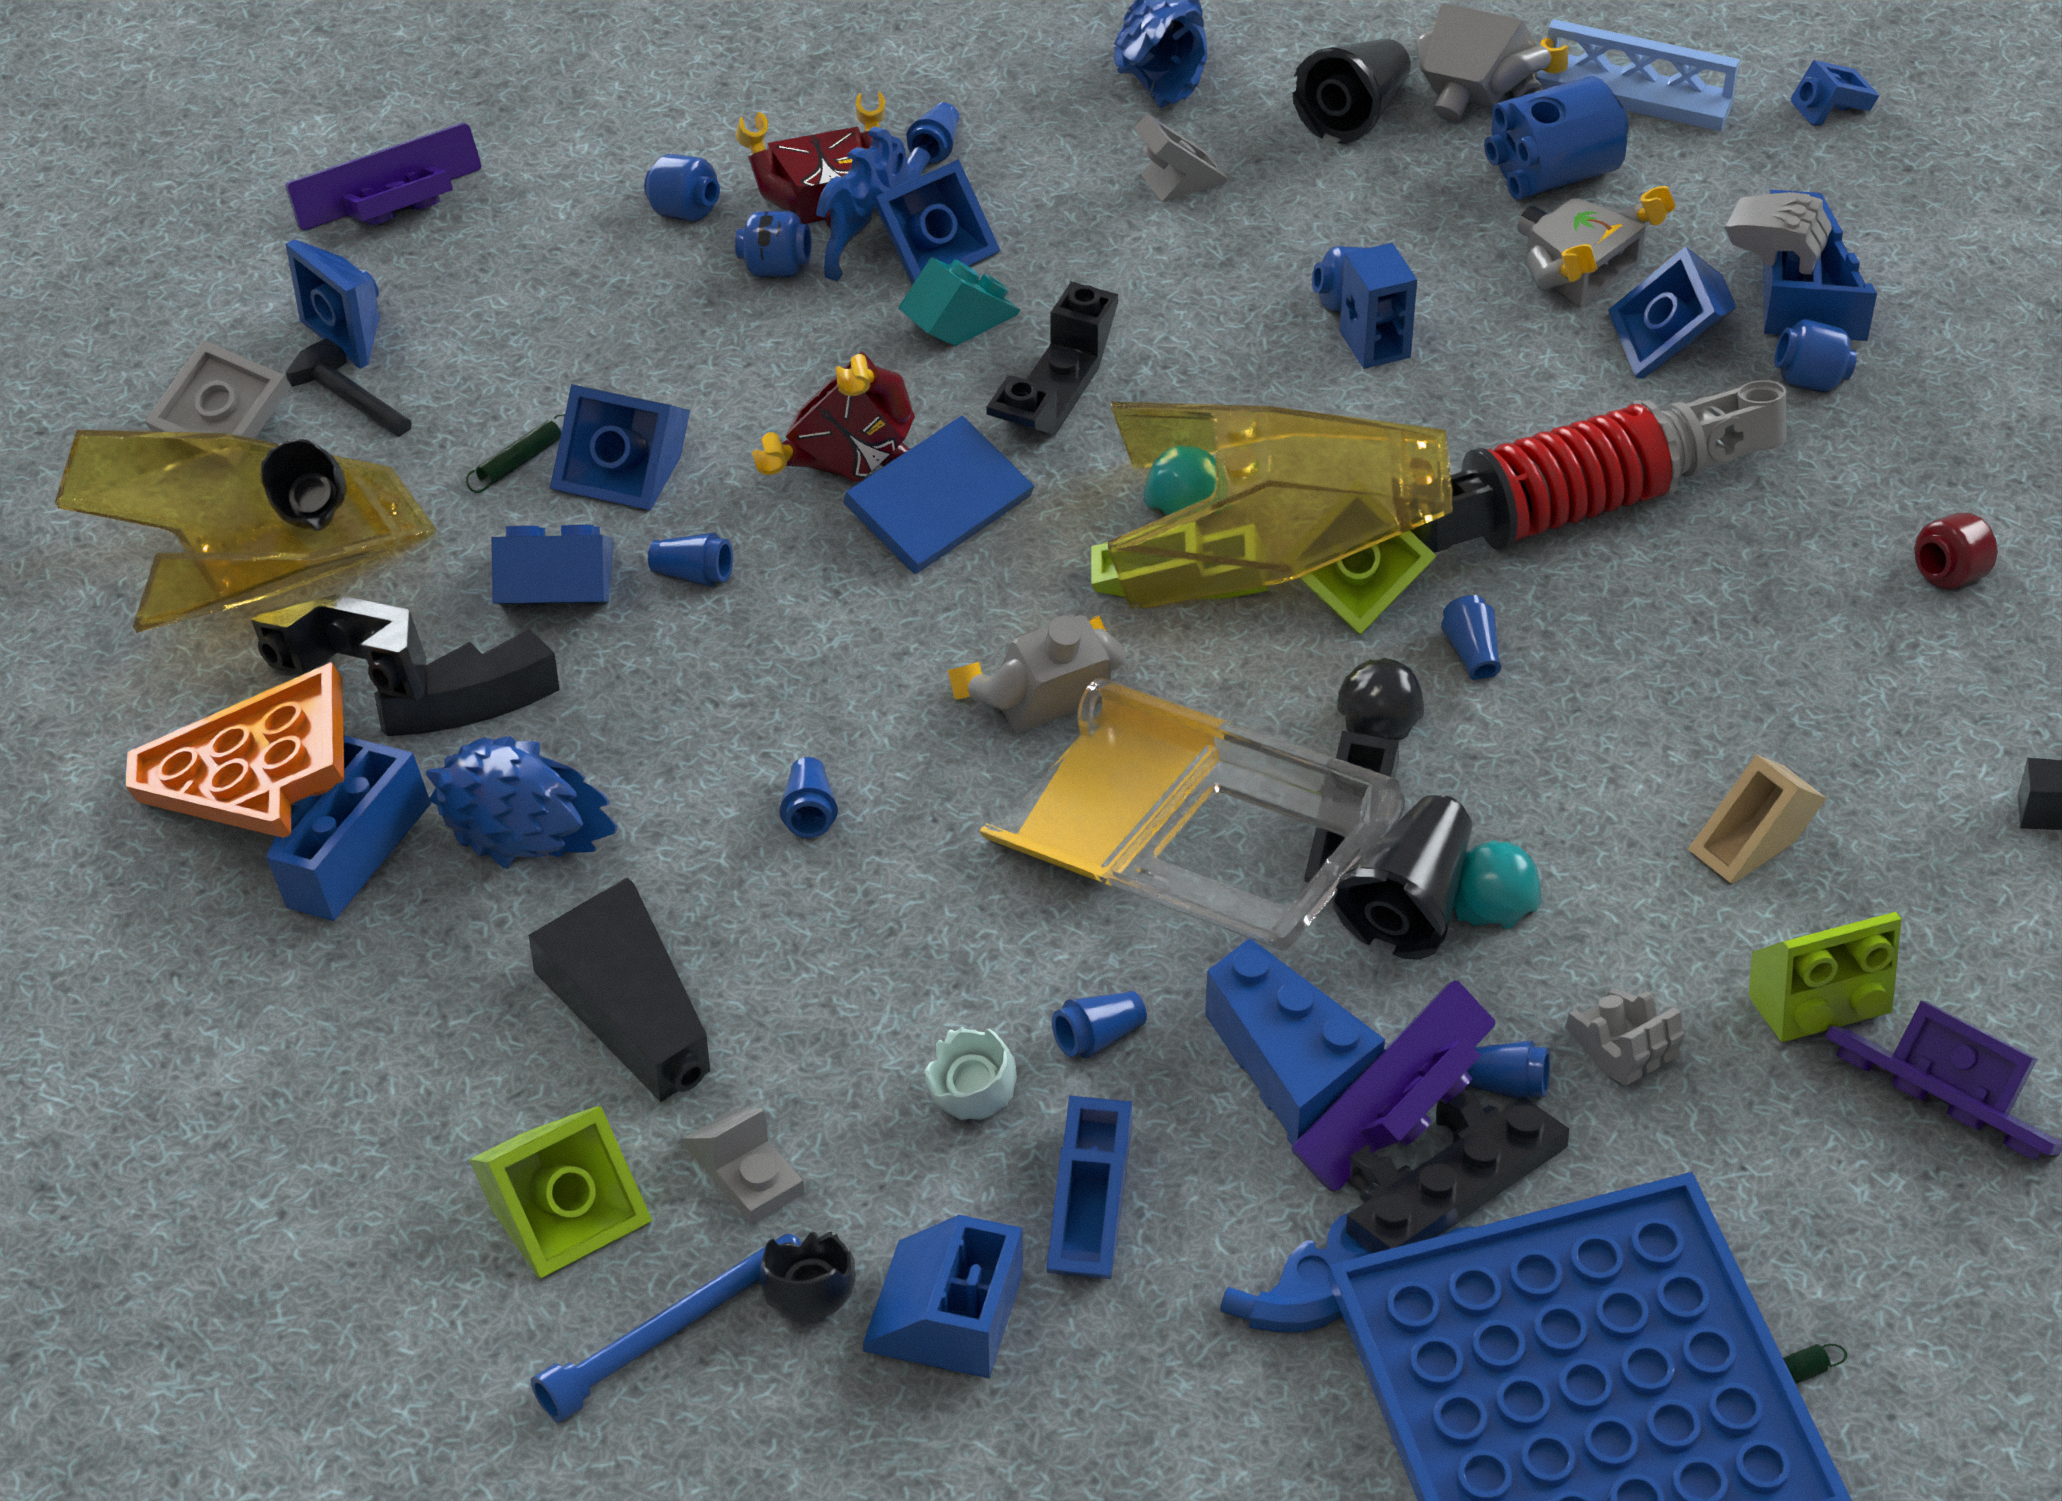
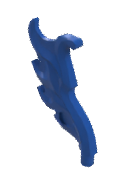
(851, 195)
(1303, 1294)

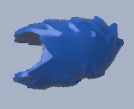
(1163, 45)
(517, 802)

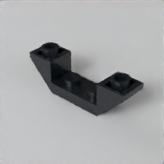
(1077, 343)
(314, 631)

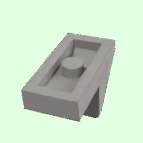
(1176, 163)
(745, 1163)

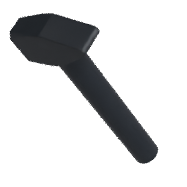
(320, 364)

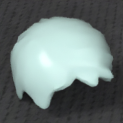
(971, 1074)

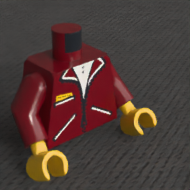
(798, 169)
(846, 425)

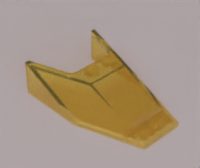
(1285, 499)
(214, 503)

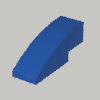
(1090, 1187)

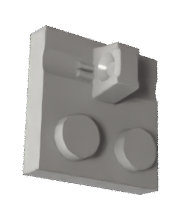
(219, 395)

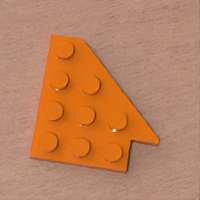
(250, 757)

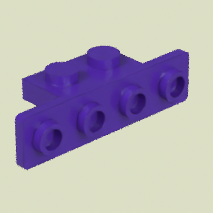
(386, 179)
(1959, 1066)
(1399, 1086)

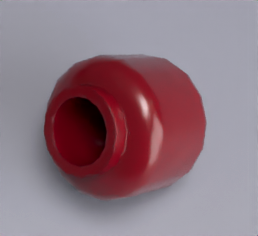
(1955, 550)

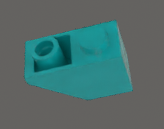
(956, 303)

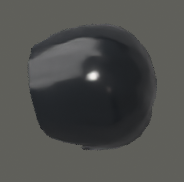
(303, 483)
(1381, 699)
(807, 1279)

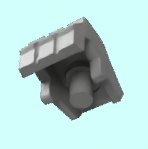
(1781, 224)
(1627, 1035)

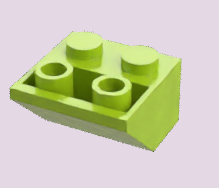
(1827, 977)

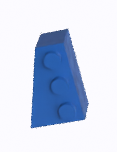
(1830, 295)
(348, 830)
(1286, 1035)

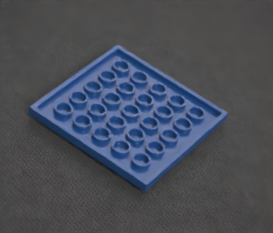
(1583, 1359)

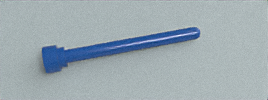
(565, 1387)

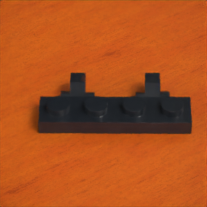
(1485, 1159)

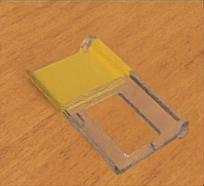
(1148, 771)

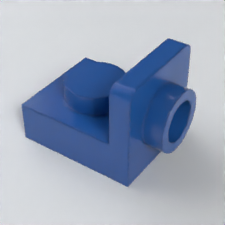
(1829, 87)

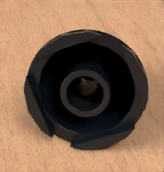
(1349, 87)
(1408, 880)

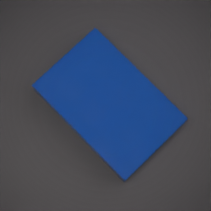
(938, 494)

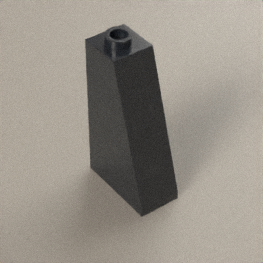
(624, 988)

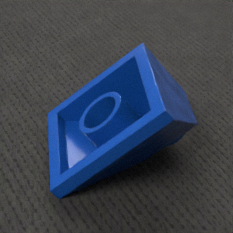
(936, 219)
(335, 299)
(1670, 311)
(618, 447)

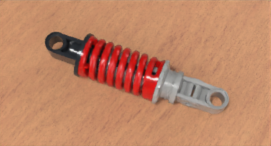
(1602, 464)

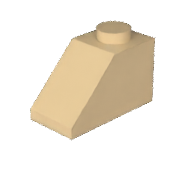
(1756, 819)

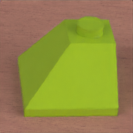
(1370, 580)
(561, 1190)

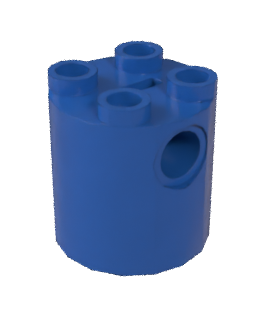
(1557, 136)

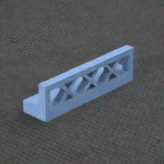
(1639, 85)

